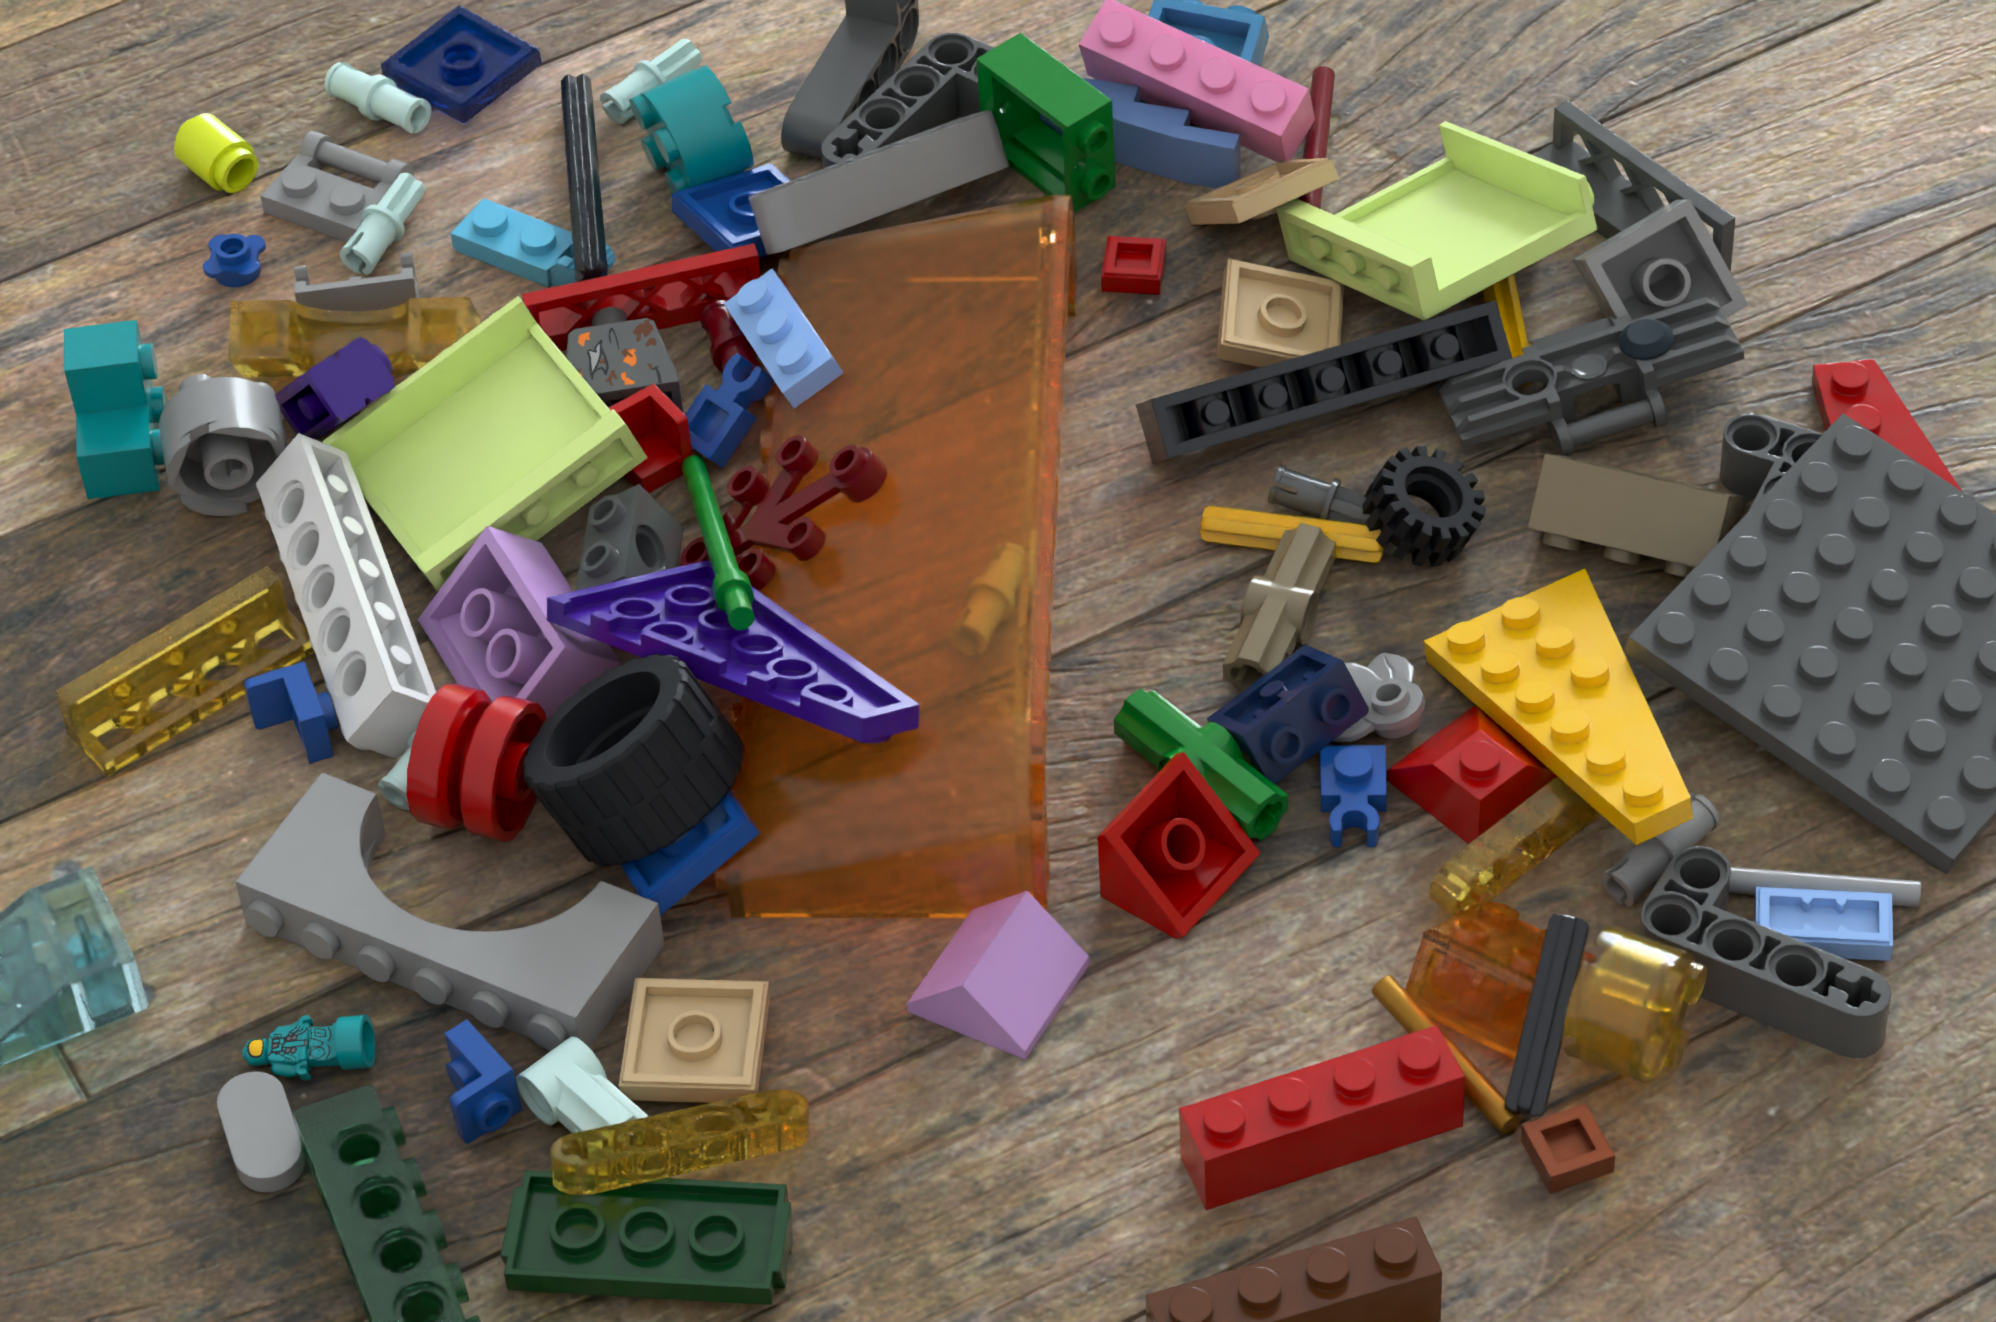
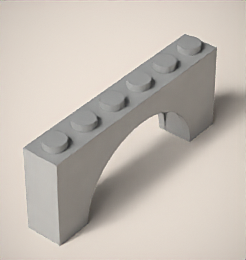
(533, 979)

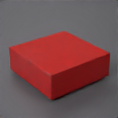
(1134, 265)

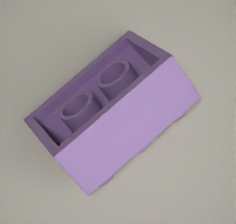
(496, 628)

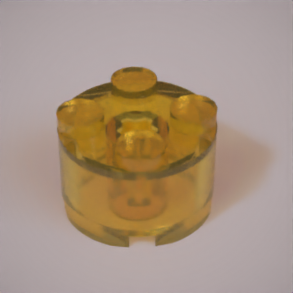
(1633, 1005)

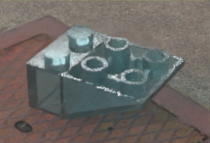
(63, 966)

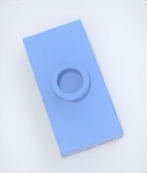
(1834, 921)

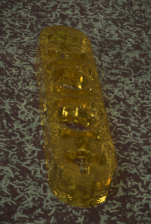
(1511, 847)
(679, 1142)

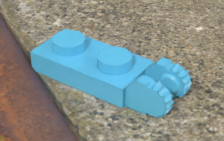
(519, 244)

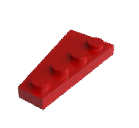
(1869, 399)

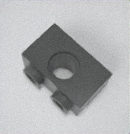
(627, 539)

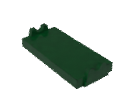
(650, 1240)

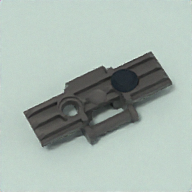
(1607, 351)

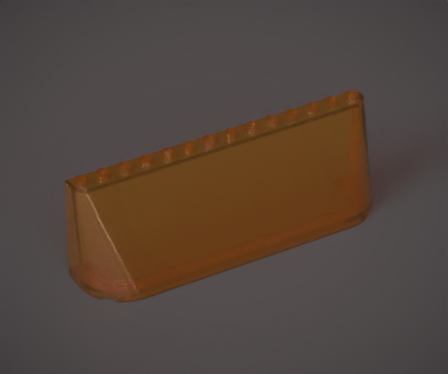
(930, 582)

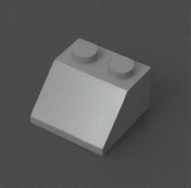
(1659, 266)

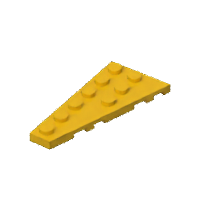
(1568, 695)

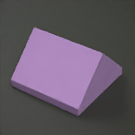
(1002, 975)

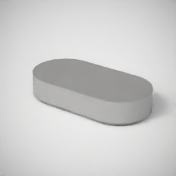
(261, 1132)

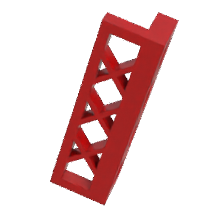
(664, 292)

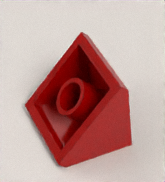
(1172, 850)

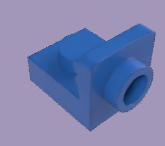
(483, 1082)

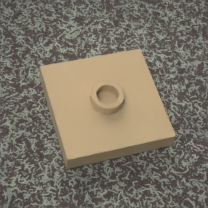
(1261, 191)
(1276, 314)
(694, 1039)

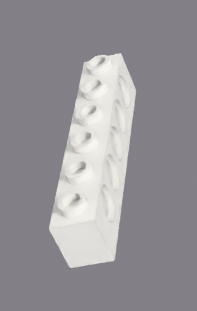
(346, 595)

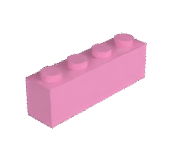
(1198, 77)

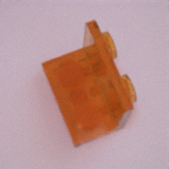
(1480, 973)

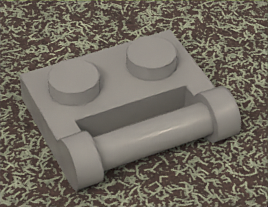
(324, 200)

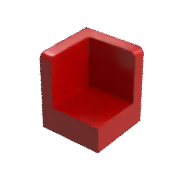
(661, 433)

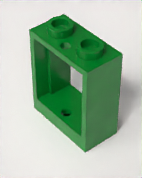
(1036, 83)

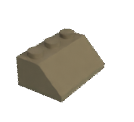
(1630, 513)

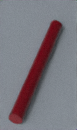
(1317, 136)

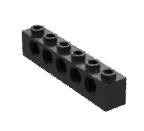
(1323, 381)

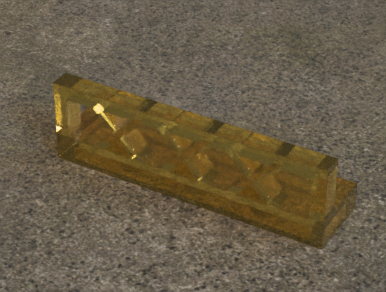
(175, 664)

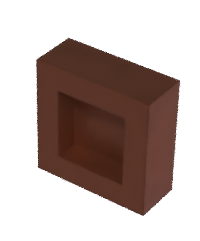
(1567, 1148)

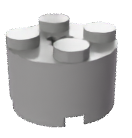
(220, 442)

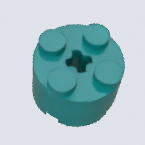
(691, 130)

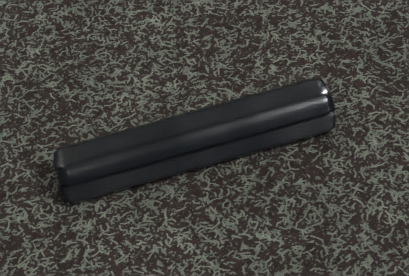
(1546, 1014)

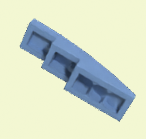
(1164, 142)

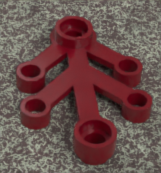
(852, 472)

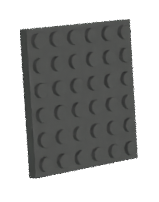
(1853, 638)

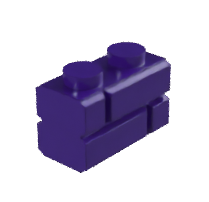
(336, 388)

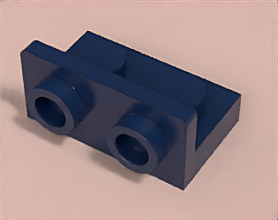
(1293, 711)

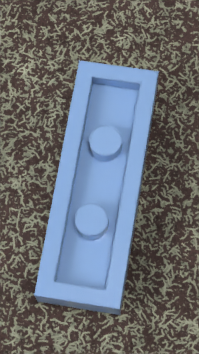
(783, 338)

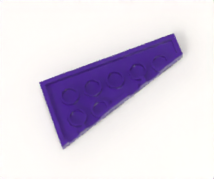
(770, 662)

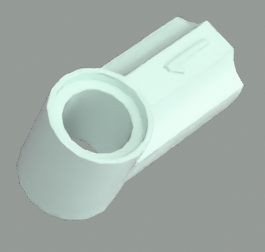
(574, 1090)

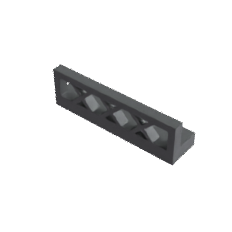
(1621, 200)

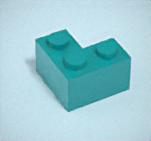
(115, 408)

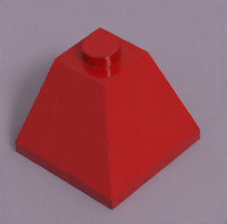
(1470, 774)

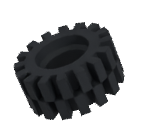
(1410, 527)

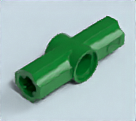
(1162, 731)

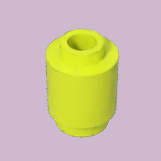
(215, 153)

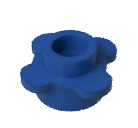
(234, 259)

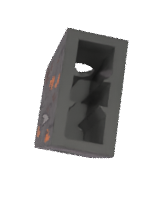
(622, 357)

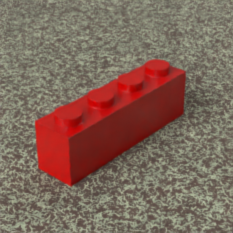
(1321, 1117)

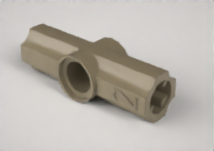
(1280, 606)

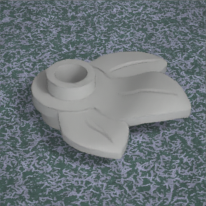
(1391, 696)

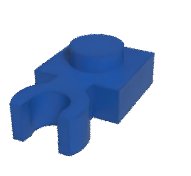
(720, 416)
(1353, 789)

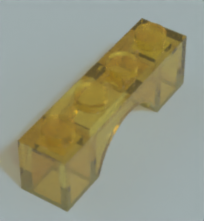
(291, 338)

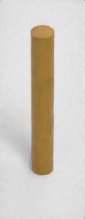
(1477, 1086)

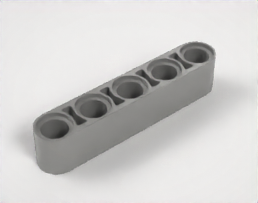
(878, 182)

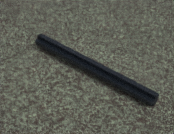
(583, 178)

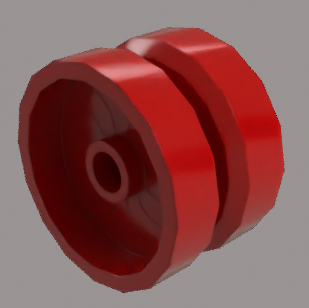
(471, 762)

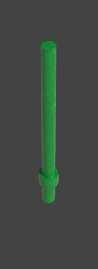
(731, 586)

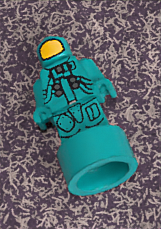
(299, 1046)

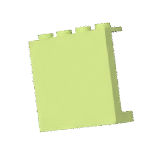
(1446, 226)
(485, 438)

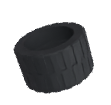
(633, 760)

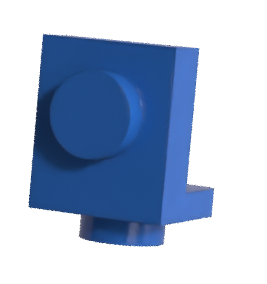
(289, 696)

